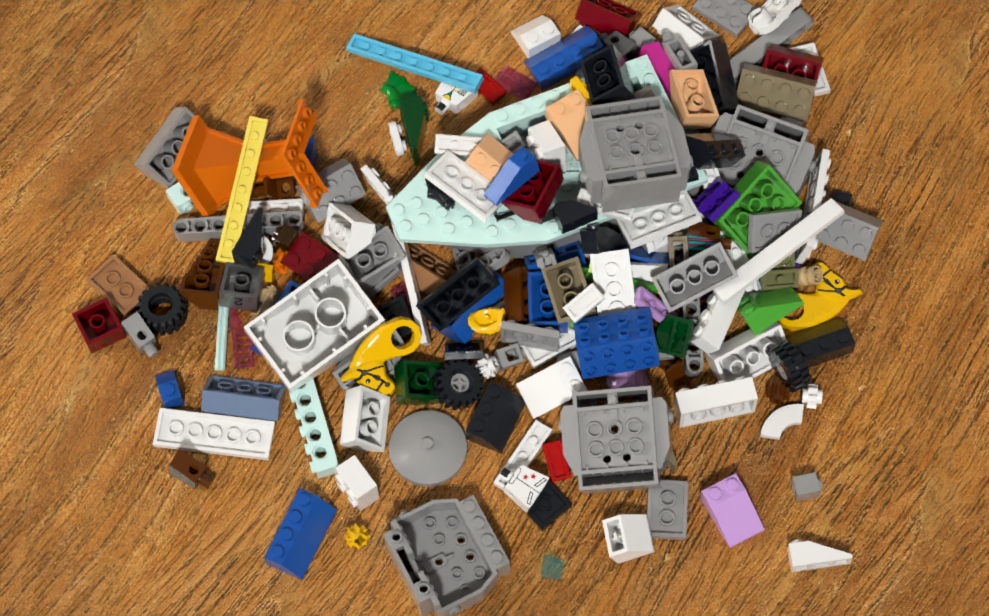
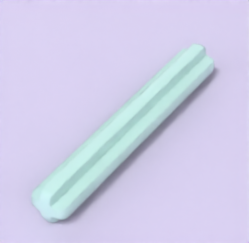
(221, 341)

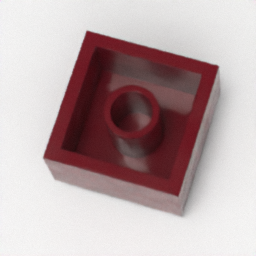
(99, 325)

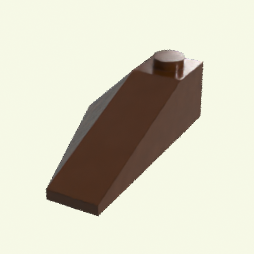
(204, 278)

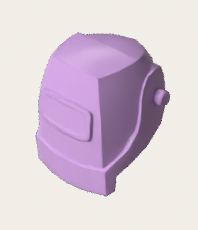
(627, 379)

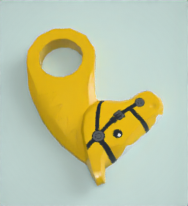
(825, 304)
(368, 361)

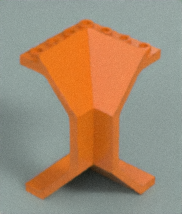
(211, 158)

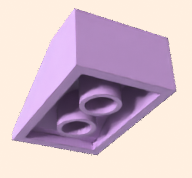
(732, 510)

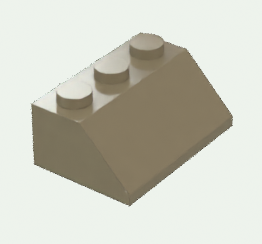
(564, 284)

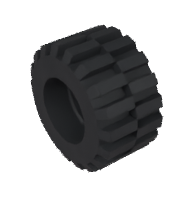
(159, 295)

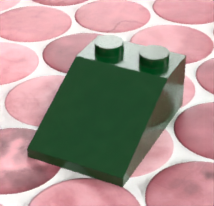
(414, 118)
(415, 382)

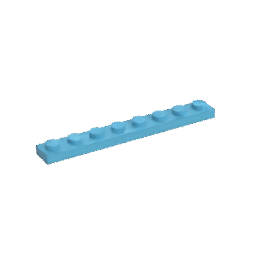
(415, 63)

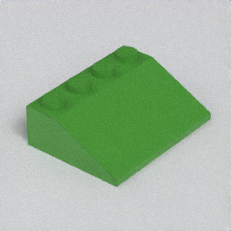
(760, 192)

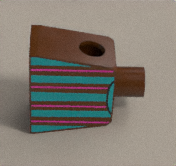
(704, 236)
(184, 465)

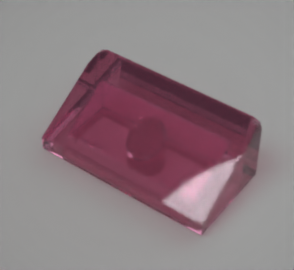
(515, 83)

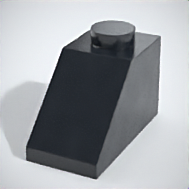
(573, 214)

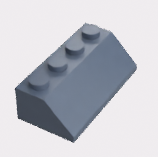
(243, 398)

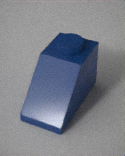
(169, 389)

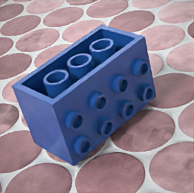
(616, 343)

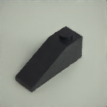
(600, 239)
(249, 247)

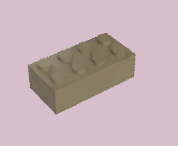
(776, 92)

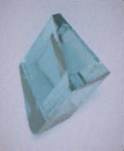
(552, 568)

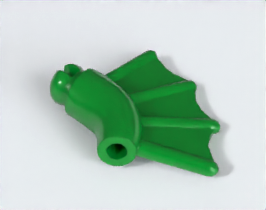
(397, 90)

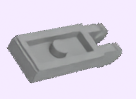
(544, 256)

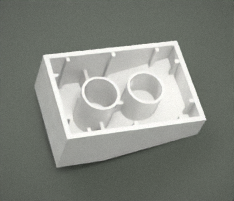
(314, 326)

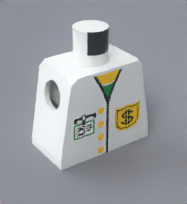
(452, 98)

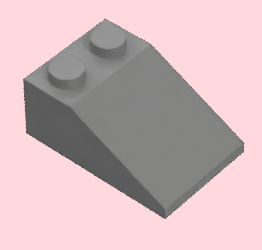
(375, 260)

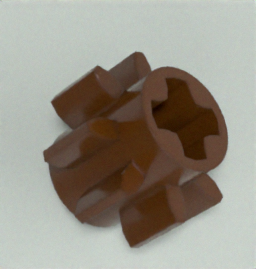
(778, 392)

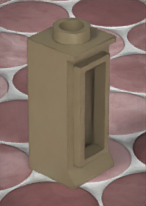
(677, 237)

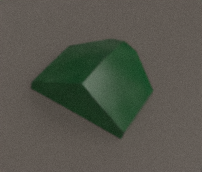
(674, 335)

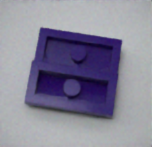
(716, 199)

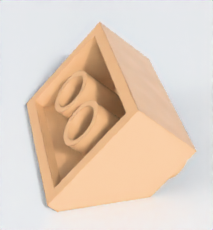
(488, 157)

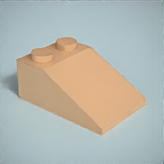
(692, 99)
(568, 119)

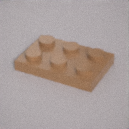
(118, 284)

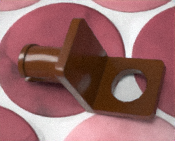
(274, 188)
(675, 375)

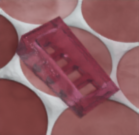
(241, 333)

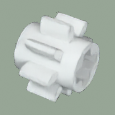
(488, 366)
(812, 396)

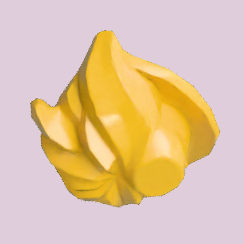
(487, 320)

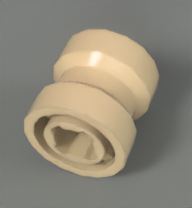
(811, 275)

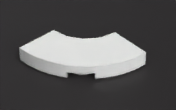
(782, 419)

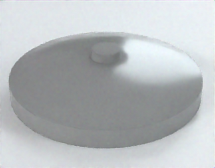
(427, 448)

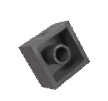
(241, 287)

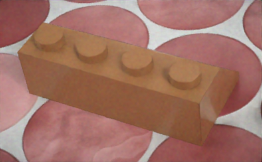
(428, 269)

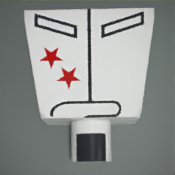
(523, 485)

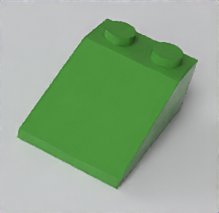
(767, 307)

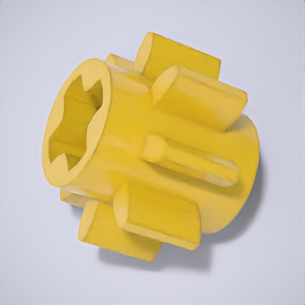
(356, 536)

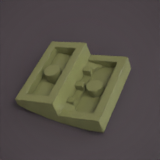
(781, 276)

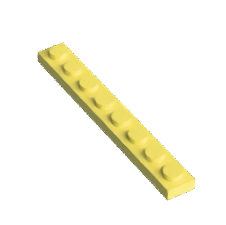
(242, 188)

